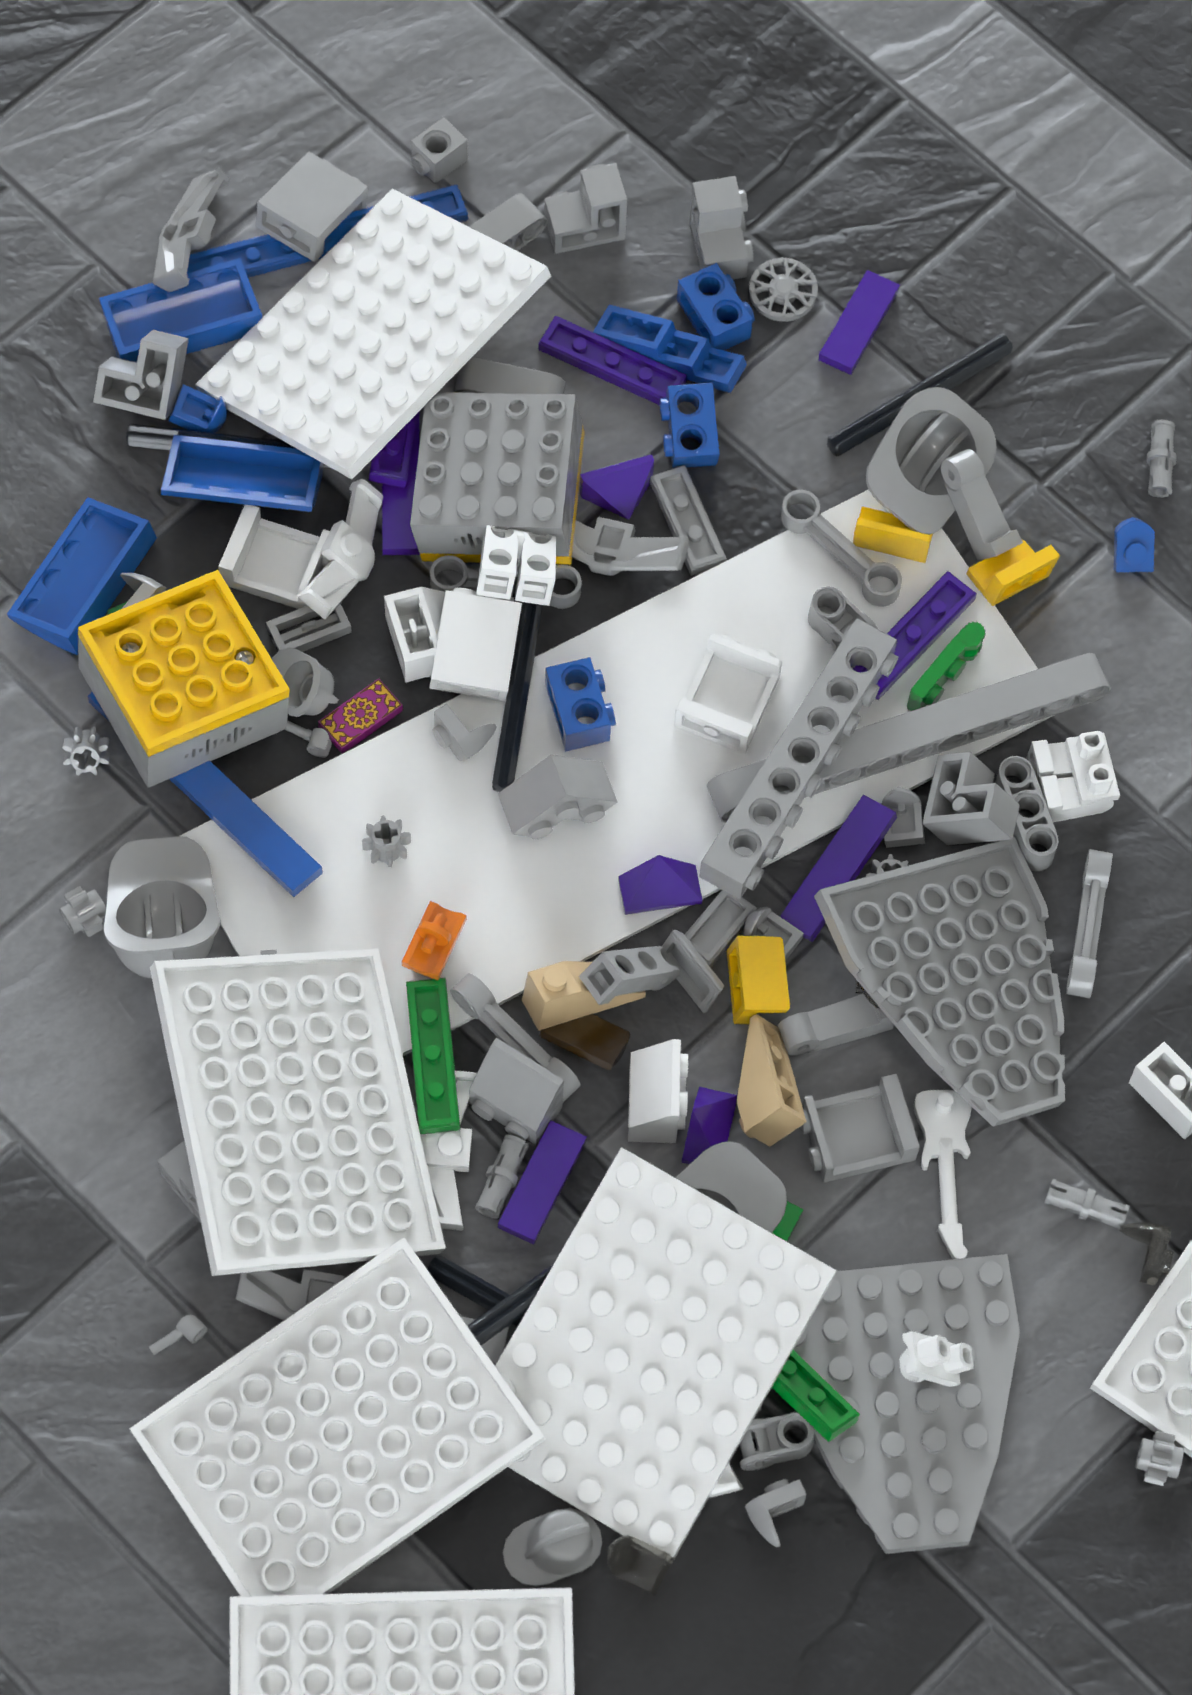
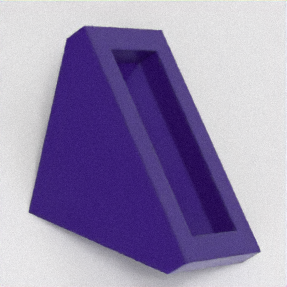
(618, 486)
(659, 885)
(709, 1122)

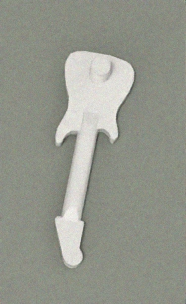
(943, 1121)

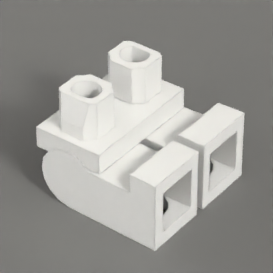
(519, 555)
(1075, 775)

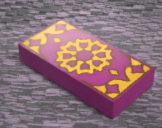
(360, 715)

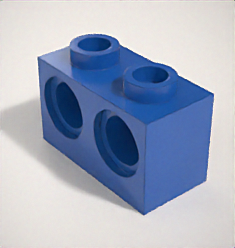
(708, 311)
(698, 425)
(571, 704)

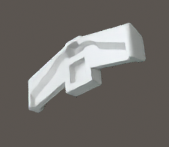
(348, 550)
(450, 1153)

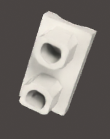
(934, 1359)

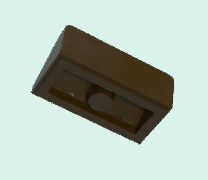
(590, 1039)

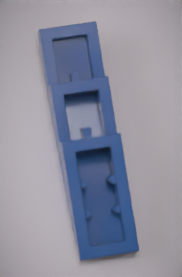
(676, 349)

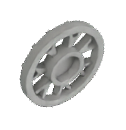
(783, 289)

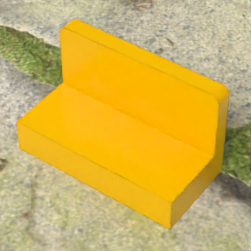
(888, 535)
(1012, 571)
(757, 977)

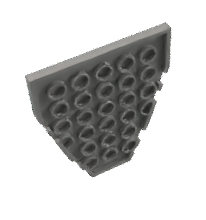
(961, 972)
(921, 1447)

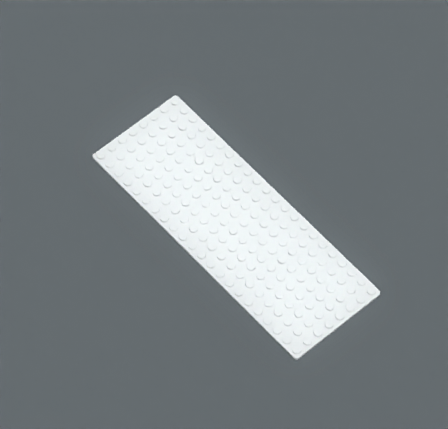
(561, 893)

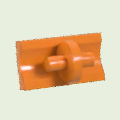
(434, 941)

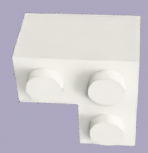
(1167, 1086)

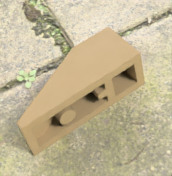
(559, 995)
(767, 1086)

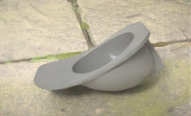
(908, 461)
(160, 903)
(738, 1182)

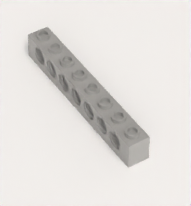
(860, 646)

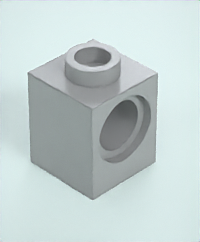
(438, 138)

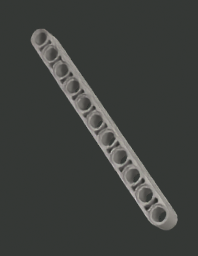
(940, 727)

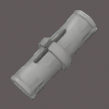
(1161, 458)
(501, 1176)
(1086, 1204)

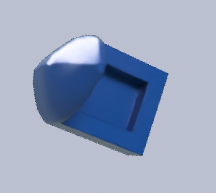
(198, 411)
(1134, 546)

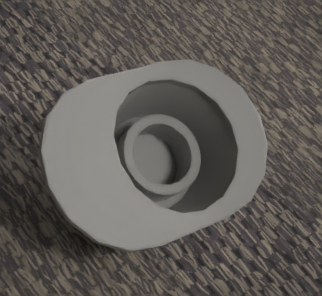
(308, 682)
(552, 1547)

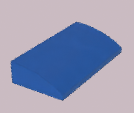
(209, 311)
(242, 473)
(82, 573)

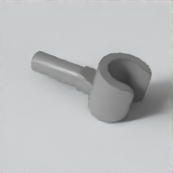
(319, 741)
(188, 1326)

